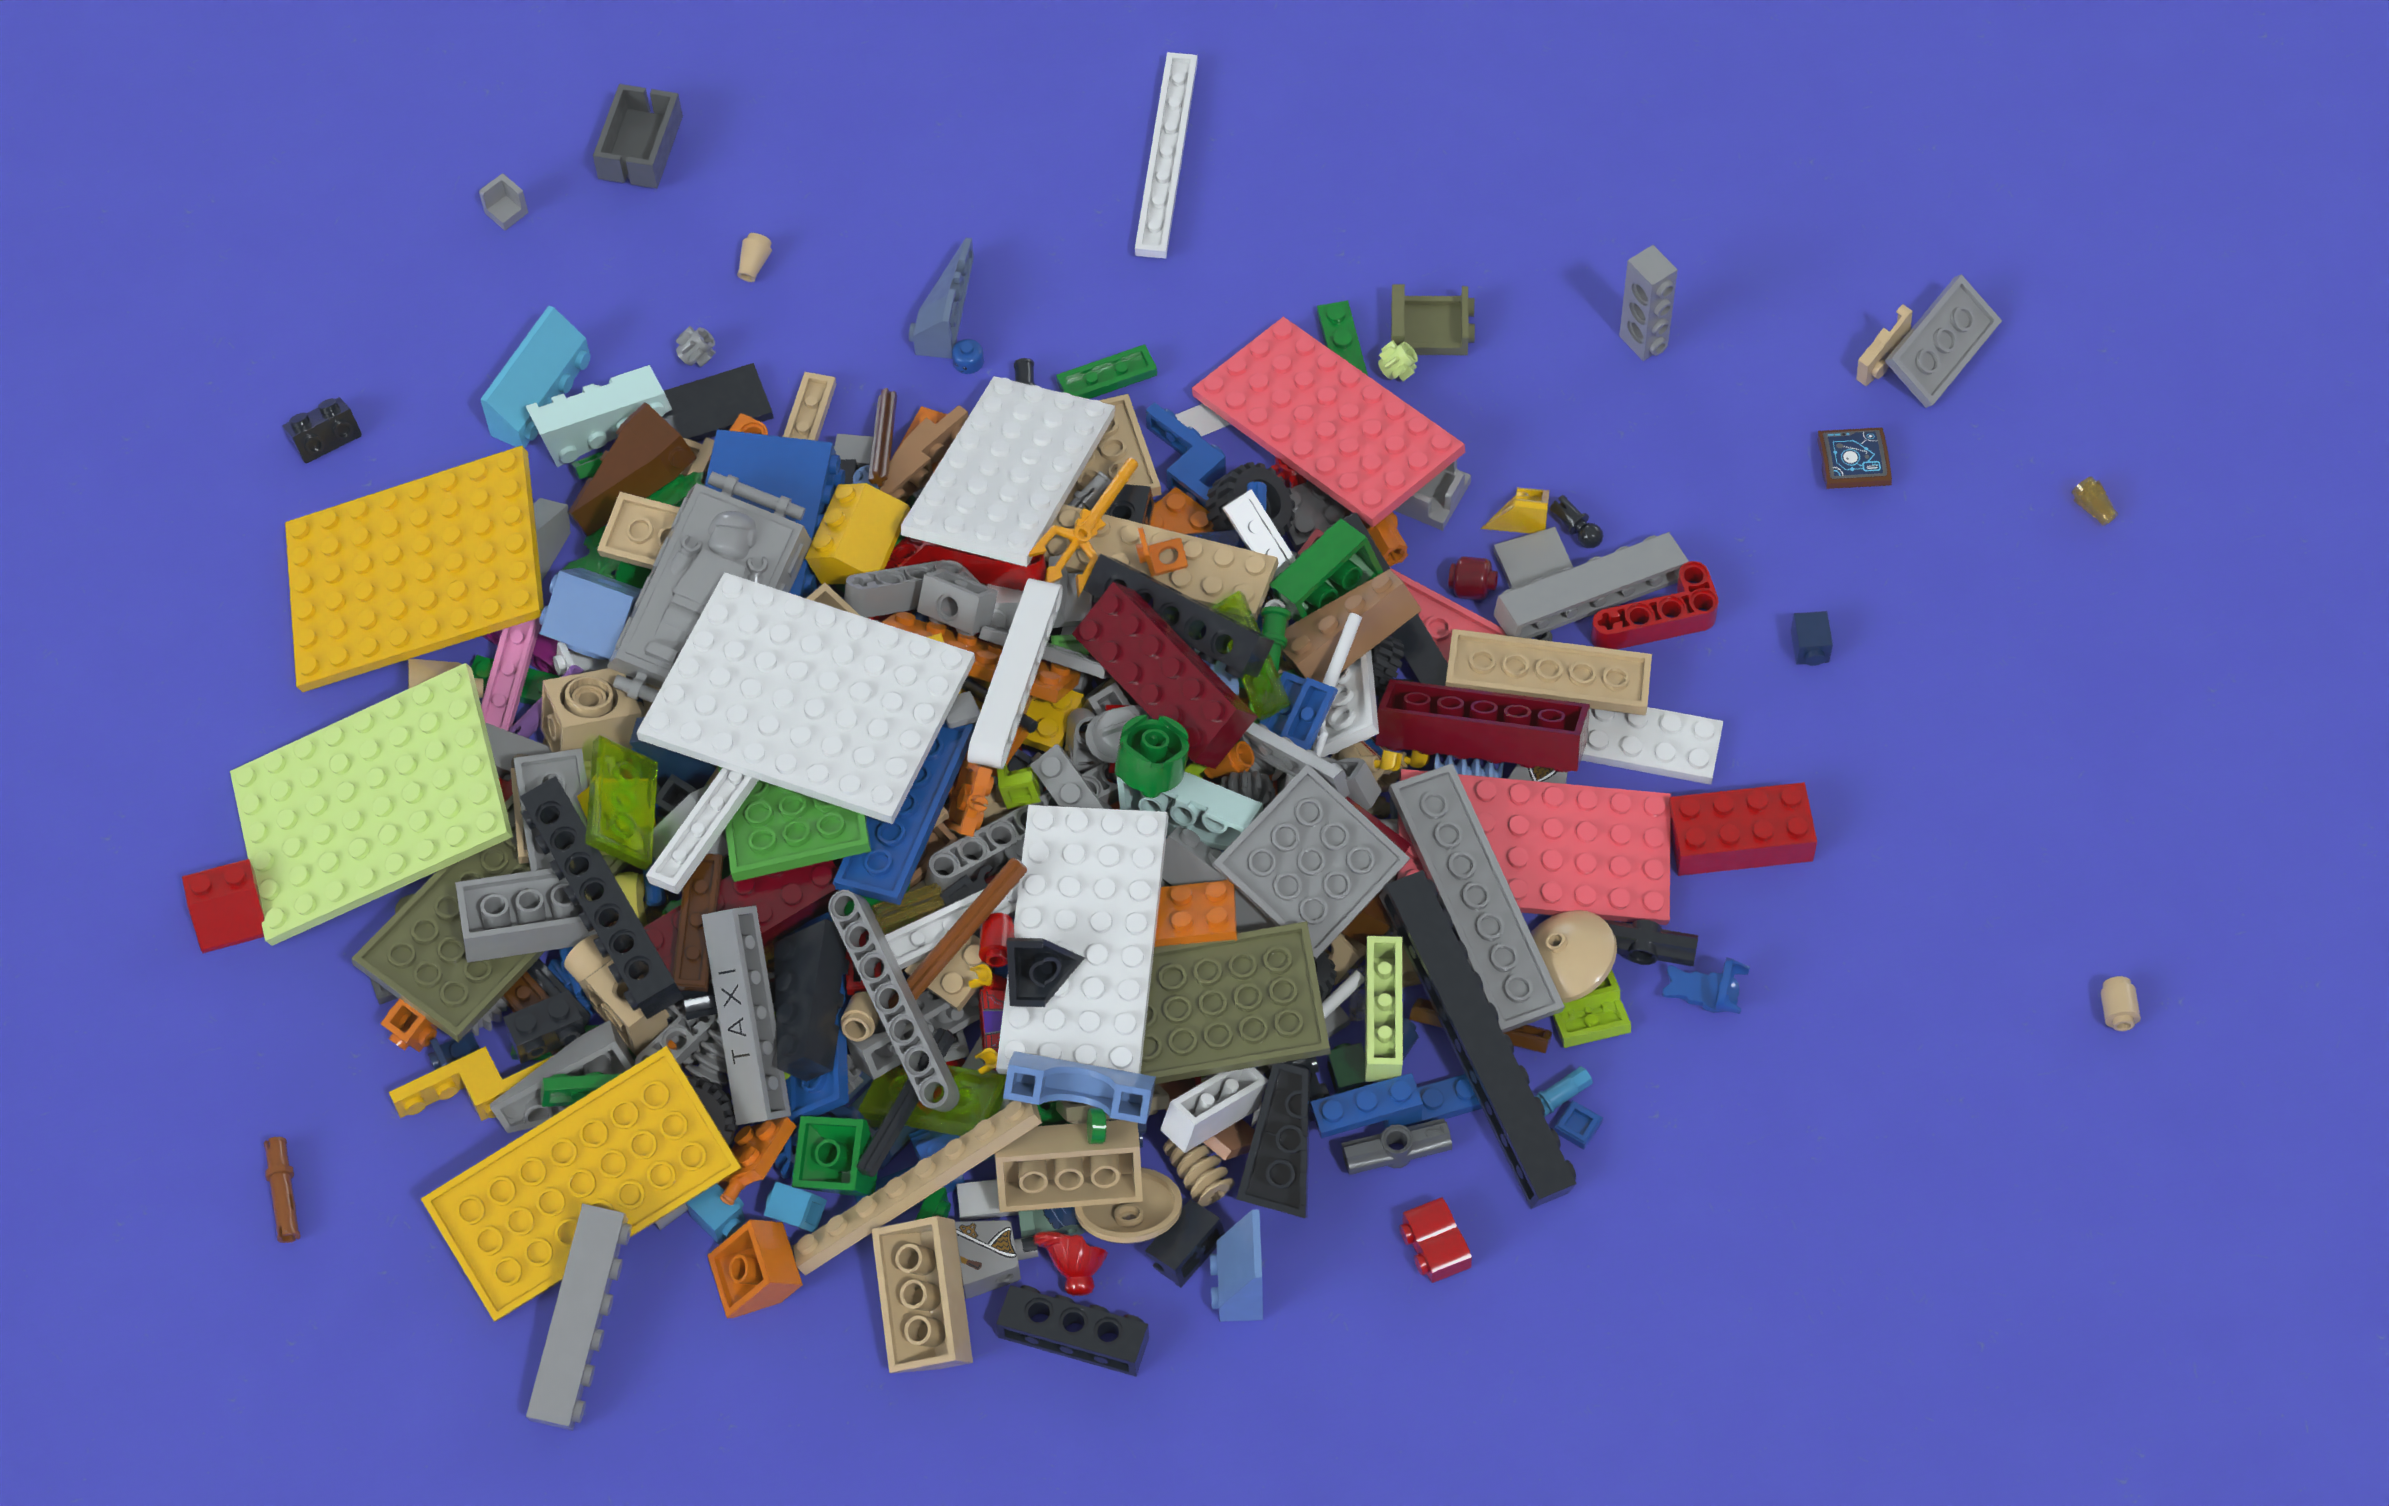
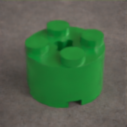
(1152, 754)

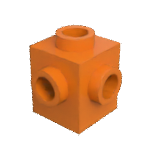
(408, 1027)

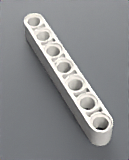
(1015, 674)

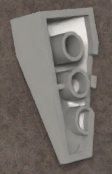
(594, 1051)

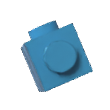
(795, 1207)
(714, 1215)

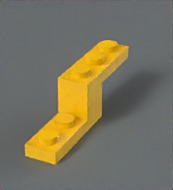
(473, 1072)

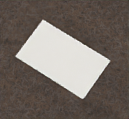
(1202, 419)

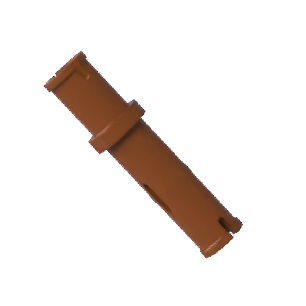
(280, 1176)

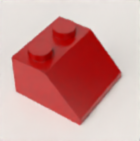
(224, 905)

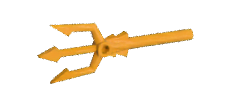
(1084, 530)

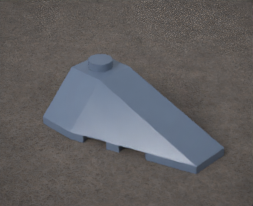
(942, 310)

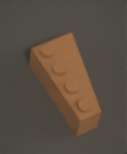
(1380, 602)

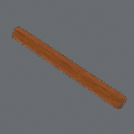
(963, 929)

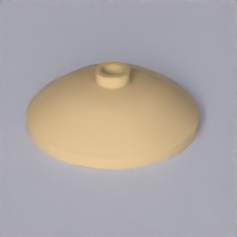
(1583, 954)
(1135, 1220)

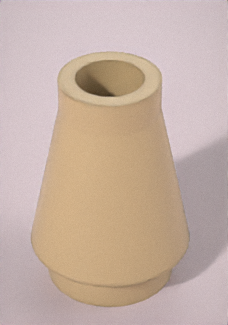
(754, 254)

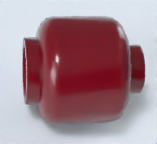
(1472, 578)

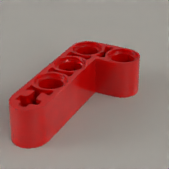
(1616, 627)

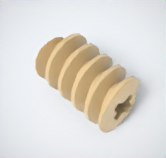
(1199, 1172)

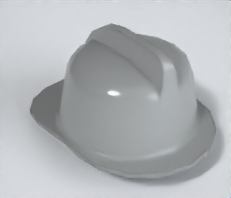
(1105, 731)

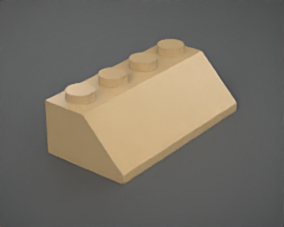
(922, 1295)

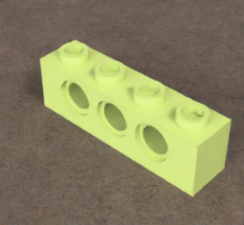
(1383, 1008)

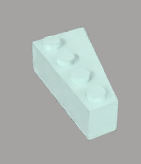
(593, 417)

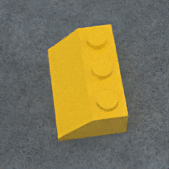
(856, 533)

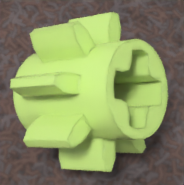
(1397, 360)

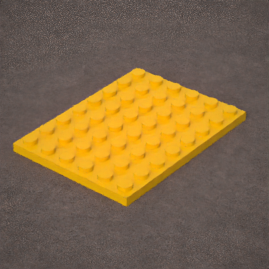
(413, 569)

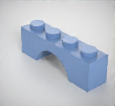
(1046, 1079)

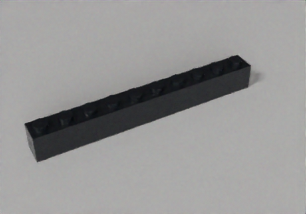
(1478, 1039)

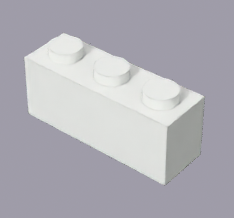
(1213, 1107)

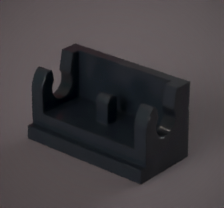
(1186, 1243)

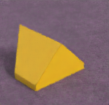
(1522, 513)

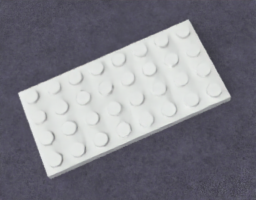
(1008, 471)
(1098, 894)

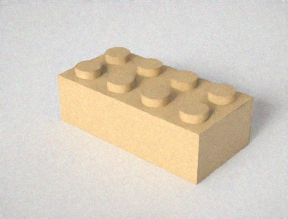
(1062, 1170)

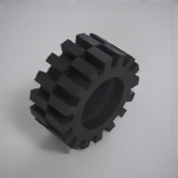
(1385, 662)

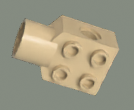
(607, 997)

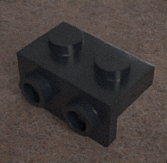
(322, 429)

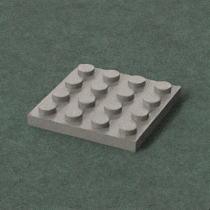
(1311, 859)

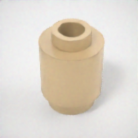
(2120, 1003)
(859, 1017)

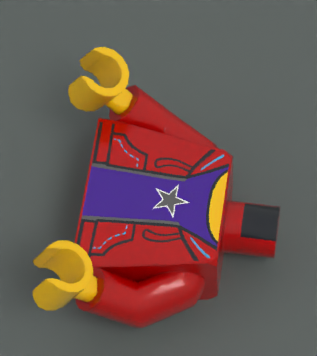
(990, 1013)

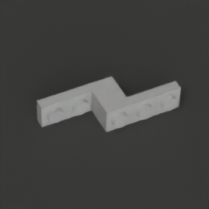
(1066, 782)

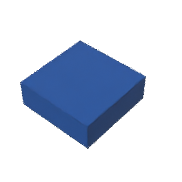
(1578, 1124)

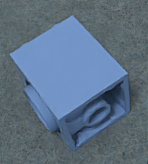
(587, 611)

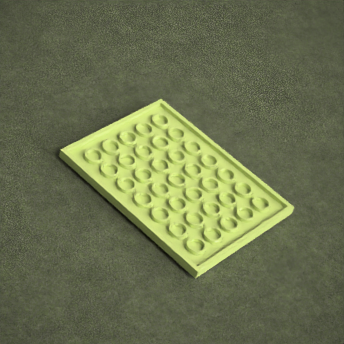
(370, 804)

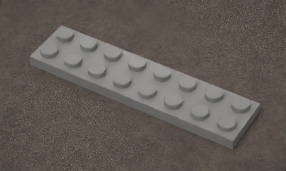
(1476, 896)

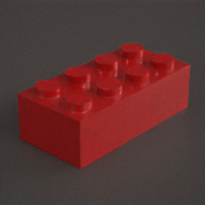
(1742, 829)

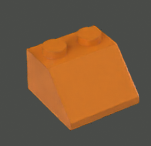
(754, 1268)

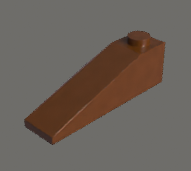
(639, 463)

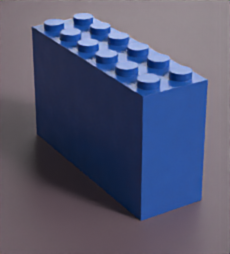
(786, 467)

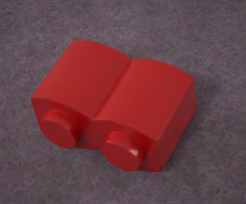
(1436, 1240)

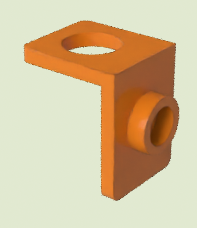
(1150, 555)

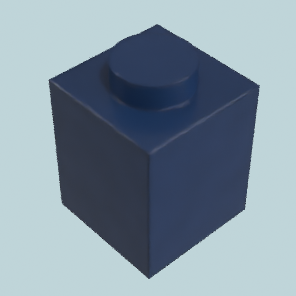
(1811, 638)

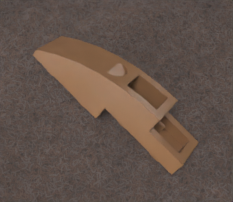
(913, 460)

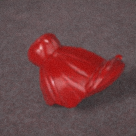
(1072, 1259)

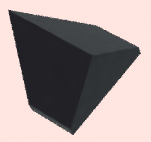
(1037, 970)

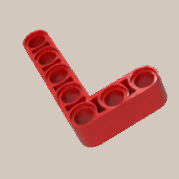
(983, 568)

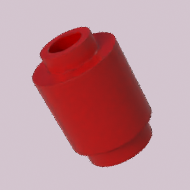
(994, 939)

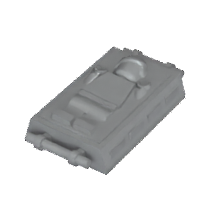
(706, 539)

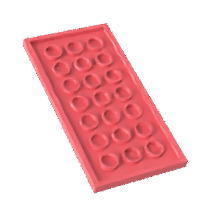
(1328, 421)
(1572, 846)

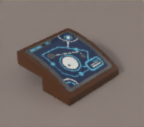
(1854, 458)

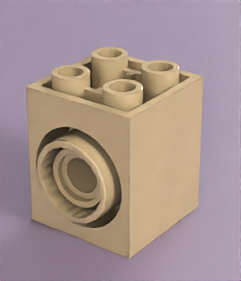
(583, 708)

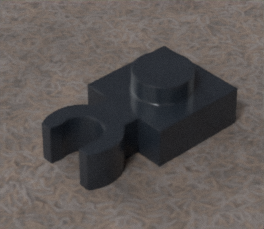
(965, 887)

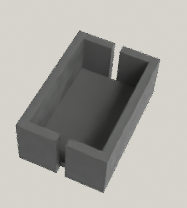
(636, 141)

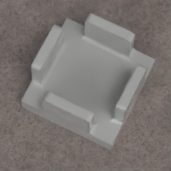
(1438, 498)

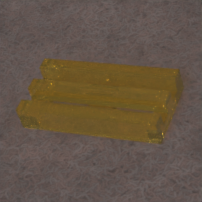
(908, 914)

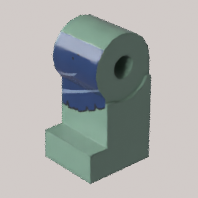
(1052, 1220)

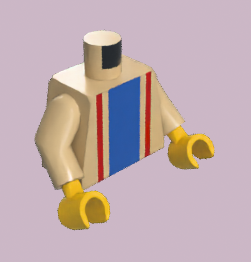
(1381, 761)

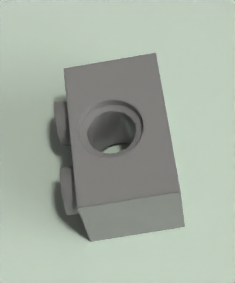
(944, 589)

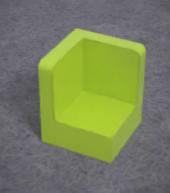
(1018, 787)

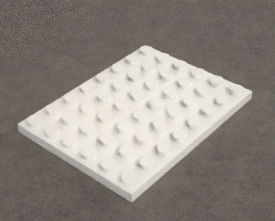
(807, 697)

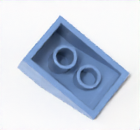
(1239, 1271)

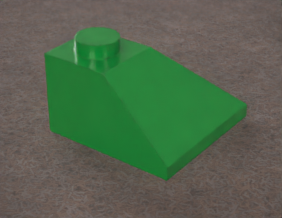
(829, 1156)

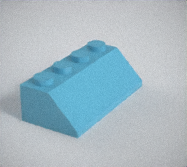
(536, 372)

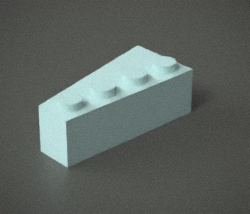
(1197, 805)

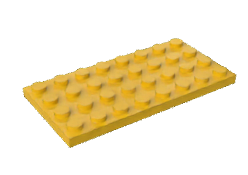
(625, 1148)

